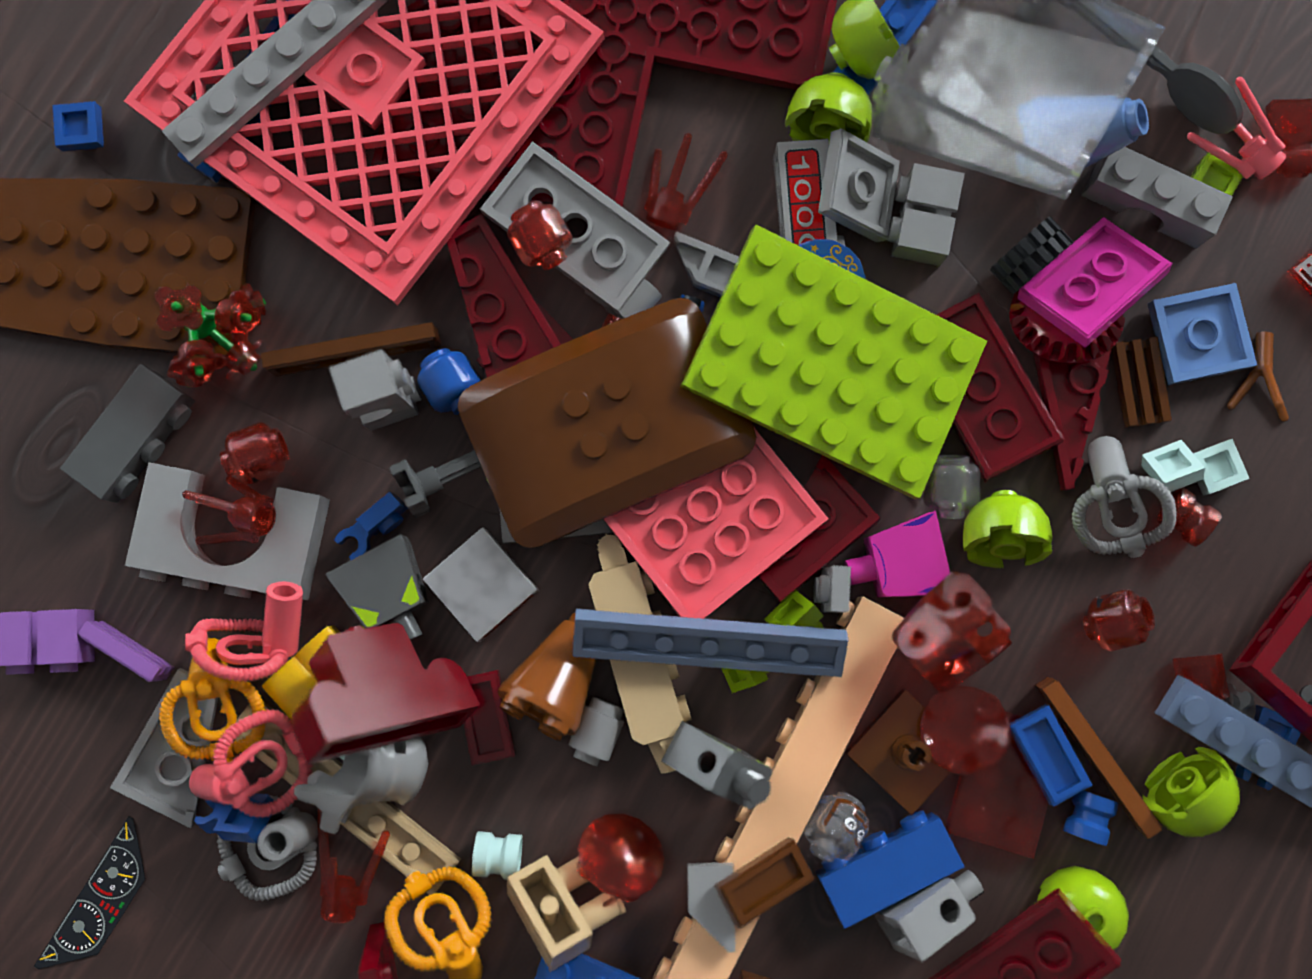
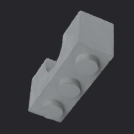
(1185, 205)
(376, 390)

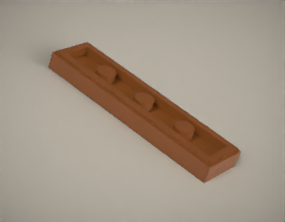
(1099, 757)

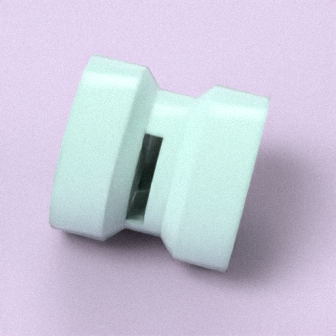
(496, 855)

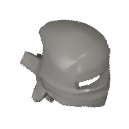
(366, 777)

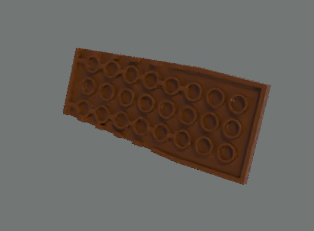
(95, 251)

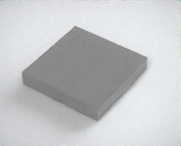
(858, 186)

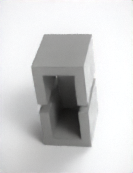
(925, 219)

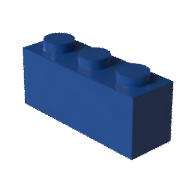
(889, 867)

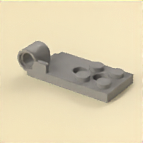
(613, 251)

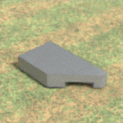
(705, 264)
(706, 904)

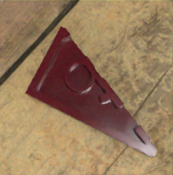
(1072, 400)

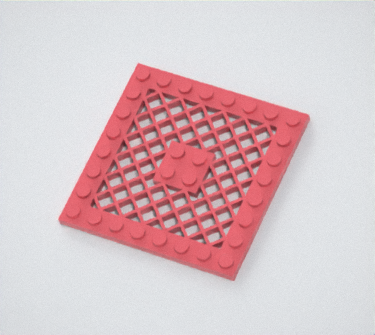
(368, 78)

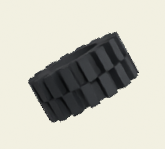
(1031, 255)

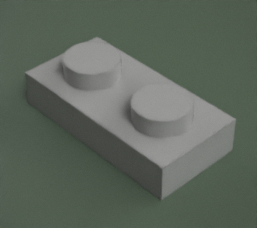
(833, 589)

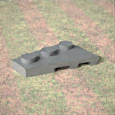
(156, 772)

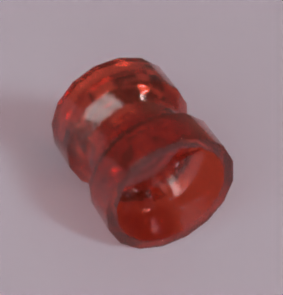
(1193, 519)

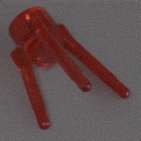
(667, 206)
(249, 515)
(339, 892)

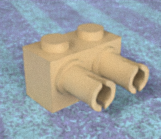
(550, 914)

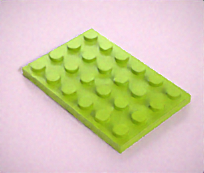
(834, 363)

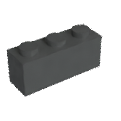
(128, 435)

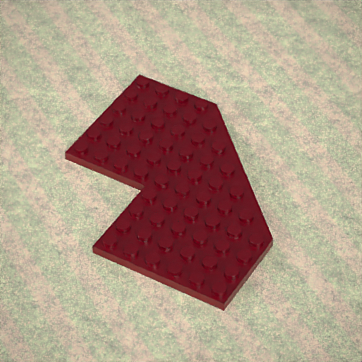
(601, 111)

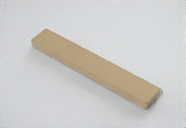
(409, 844)

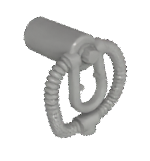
(1113, 484)
(279, 844)

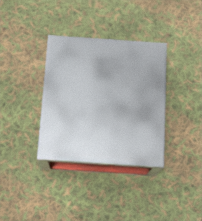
(481, 584)

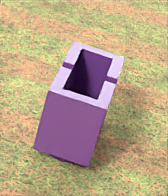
(44, 639)

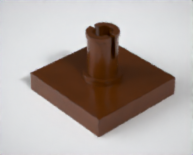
(896, 755)

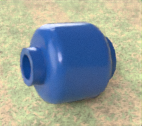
(445, 377)

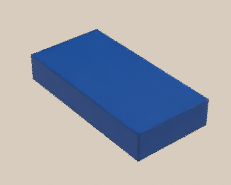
(1049, 755)

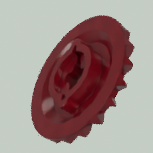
(1051, 342)

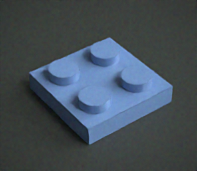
(1202, 334)

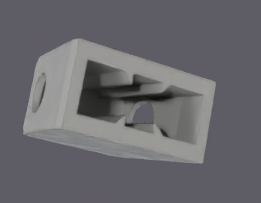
(930, 916)

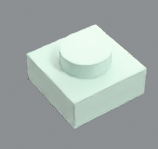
(1173, 466)
(1222, 467)

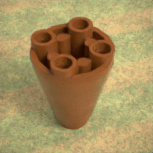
(550, 684)

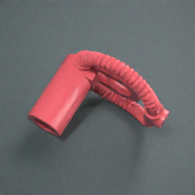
(278, 639)
(226, 782)

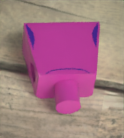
(903, 559)

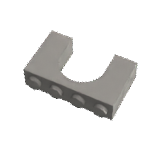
(166, 538)

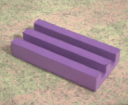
(125, 651)

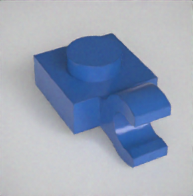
(381, 517)

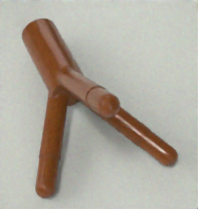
(1264, 357)

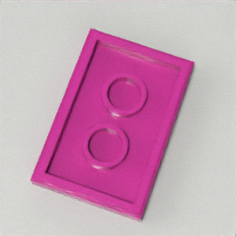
(1094, 281)

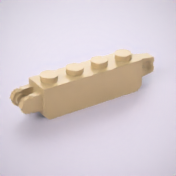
(643, 686)

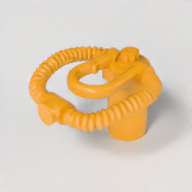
(201, 687)
(457, 951)

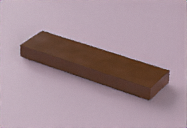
(341, 350)

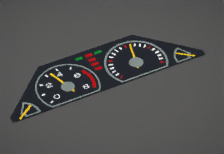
(99, 902)

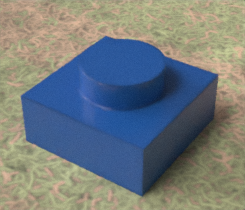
(78, 126)

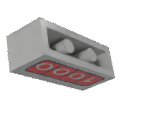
(798, 187)

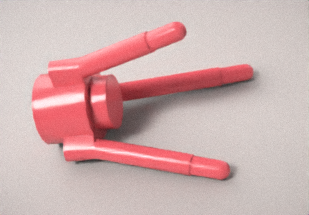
(1259, 154)

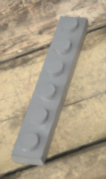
(265, 75)

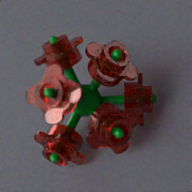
(232, 316)

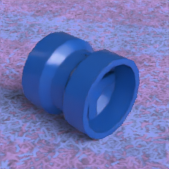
(1091, 817)

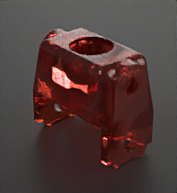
(943, 636)

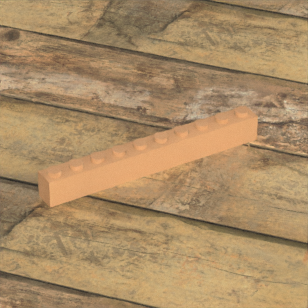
(799, 776)

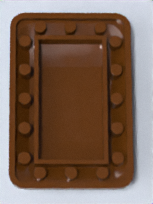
(599, 424)

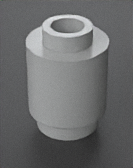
(597, 731)

